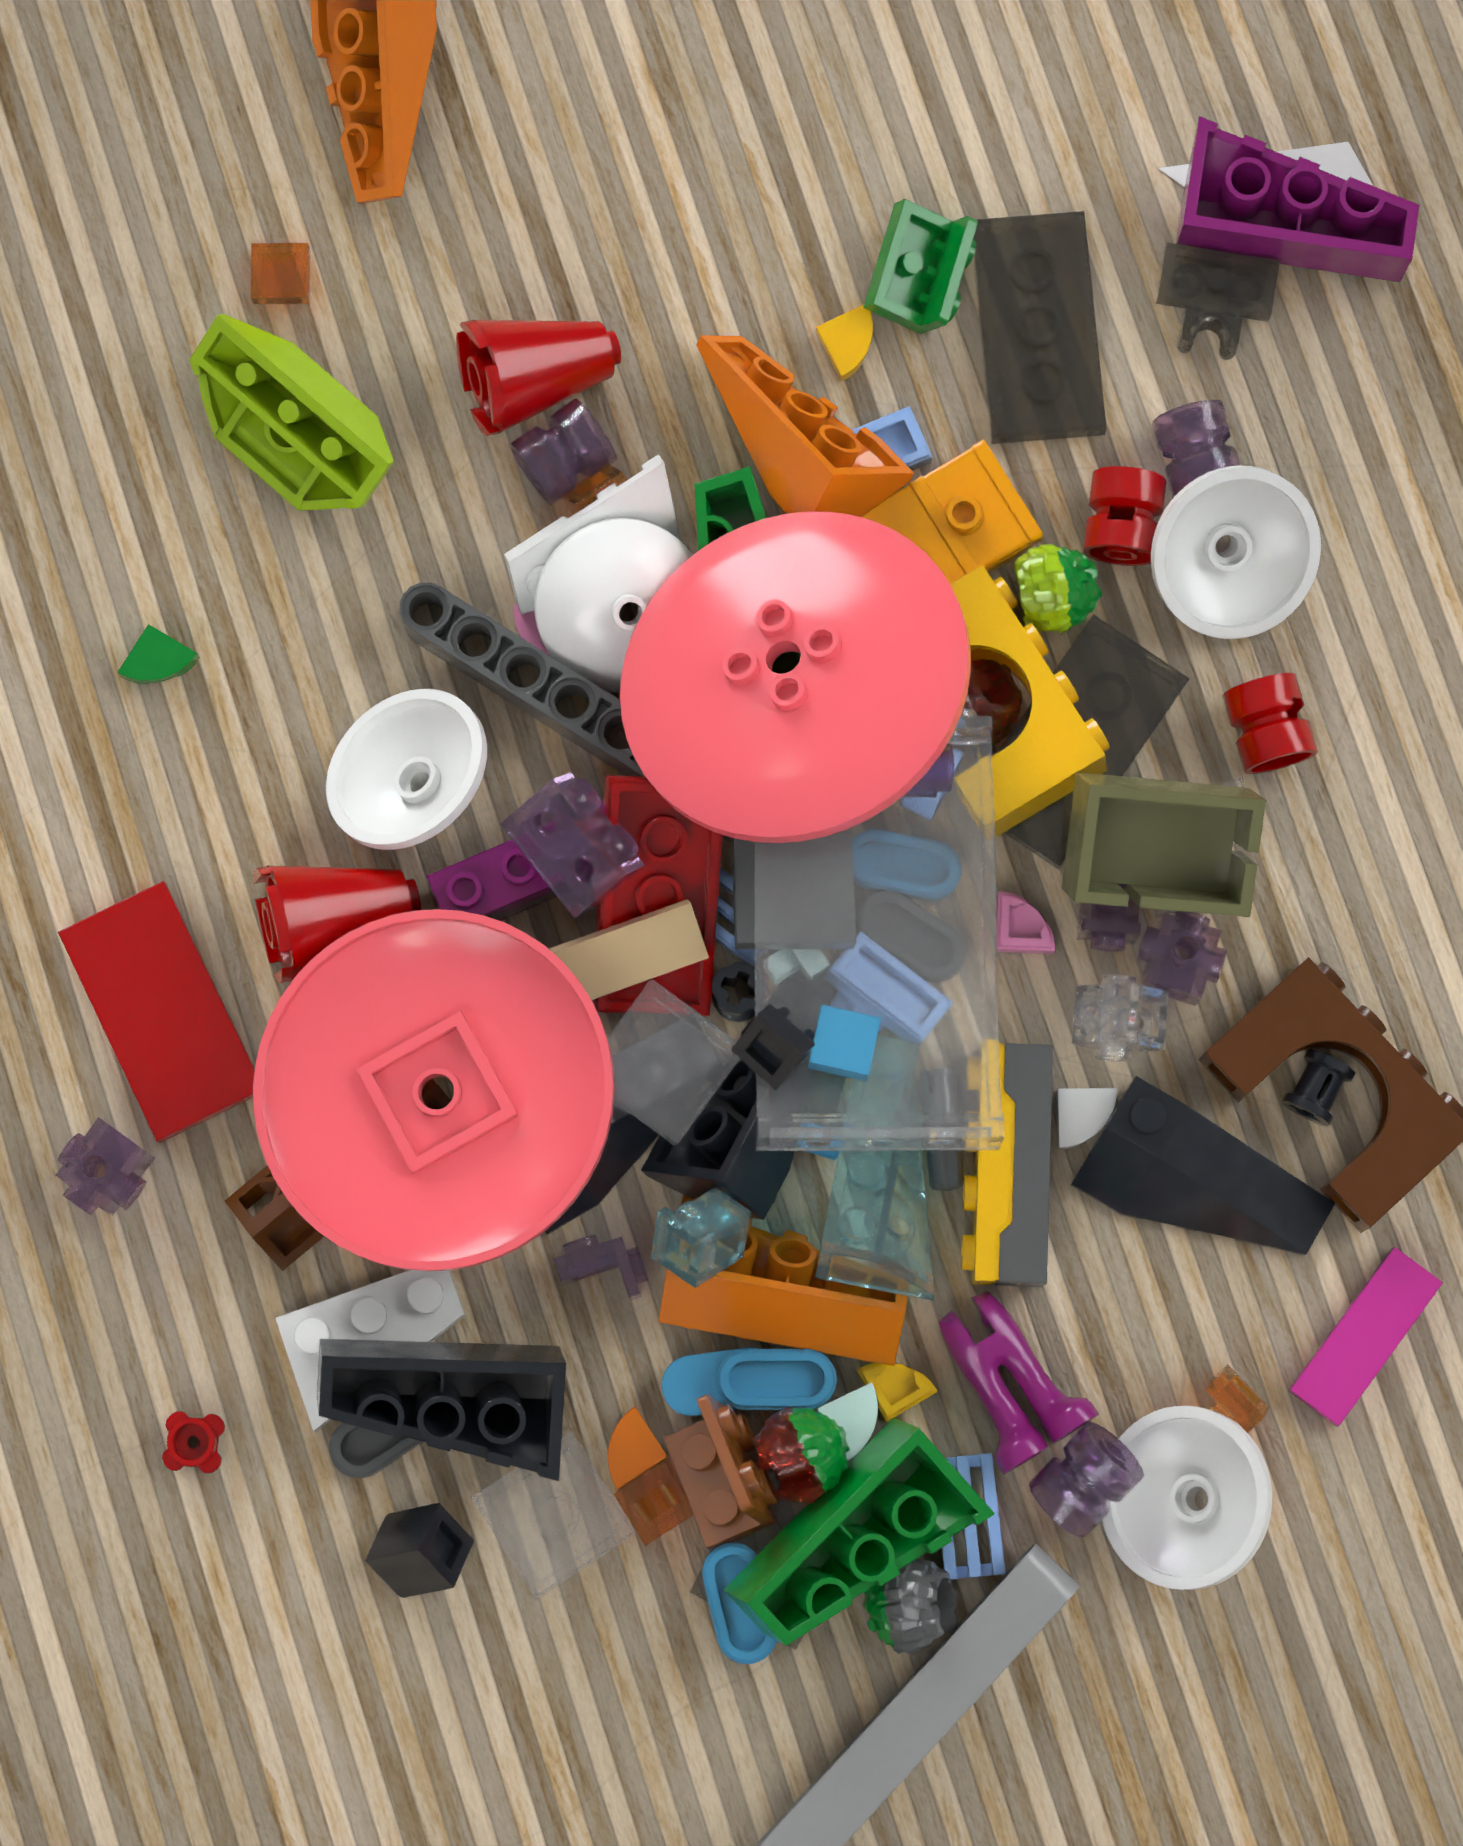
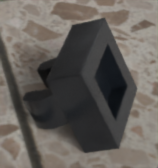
(773, 1045)

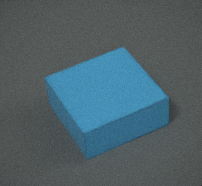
(844, 1043)

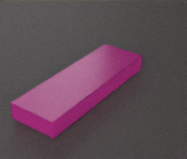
(1365, 1337)

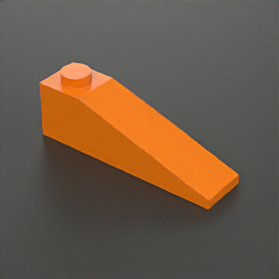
(378, 76)
(794, 438)

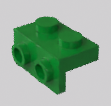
(921, 267)

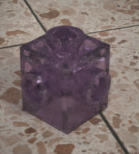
(1166, 970)
(84, 1158)

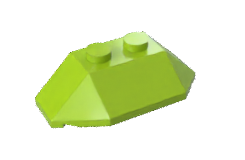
(289, 418)

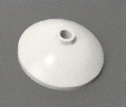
(1261, 572)
(588, 585)
(406, 769)
(1158, 1523)

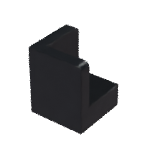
(419, 1550)

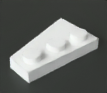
(640, 498)
(398, 1308)

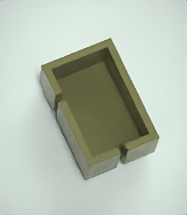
(1164, 843)

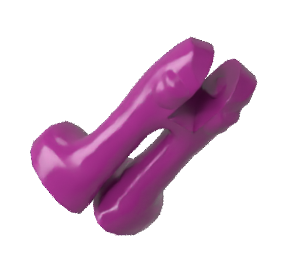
(1008, 1347)

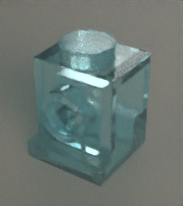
(701, 1236)

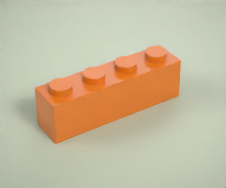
(779, 1301)

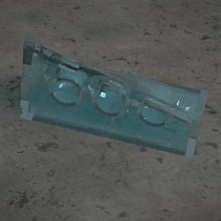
(878, 1224)

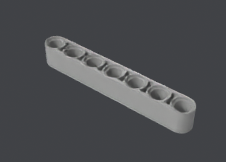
(927, 1705)

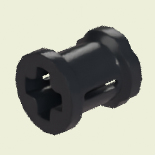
(729, 976)
(1318, 1087)

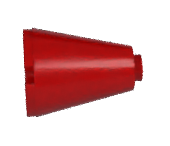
(530, 366)
(318, 905)

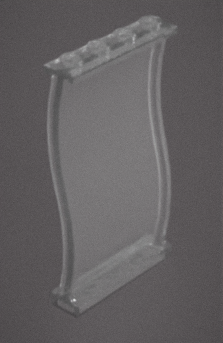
(898, 930)

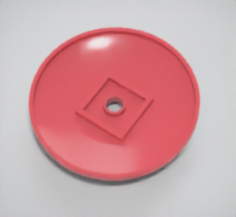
(838, 732)
(348, 1075)

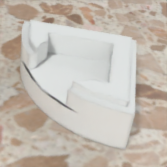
(1082, 1113)

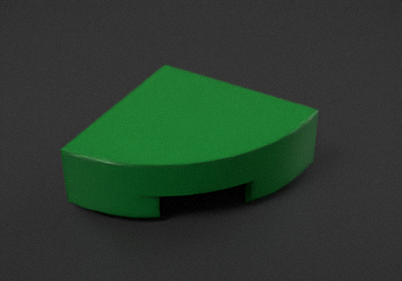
(157, 658)

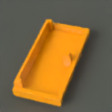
(962, 514)

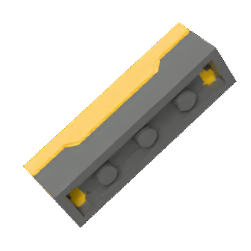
(1013, 1183)

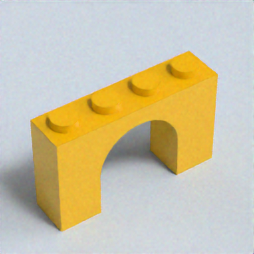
(1056, 739)

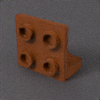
(720, 1476)

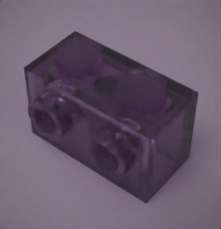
(573, 843)

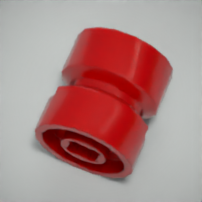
(1125, 511)
(1270, 723)

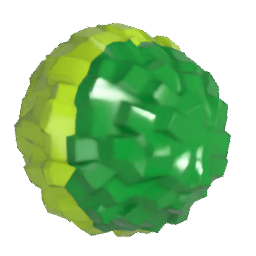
(1056, 587)

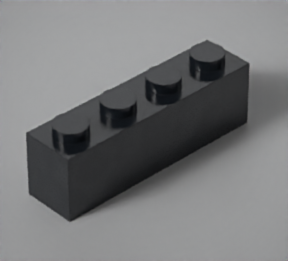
(453, 1396)

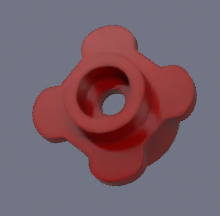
(181, 1429)

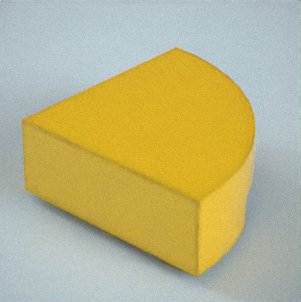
(847, 340)
(896, 1387)

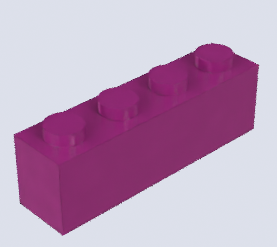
(1290, 210)

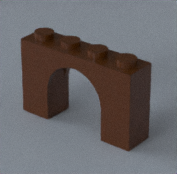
(1414, 1123)

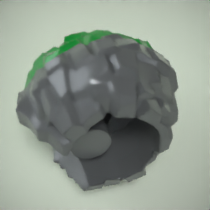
(912, 1607)

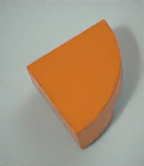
(632, 1449)

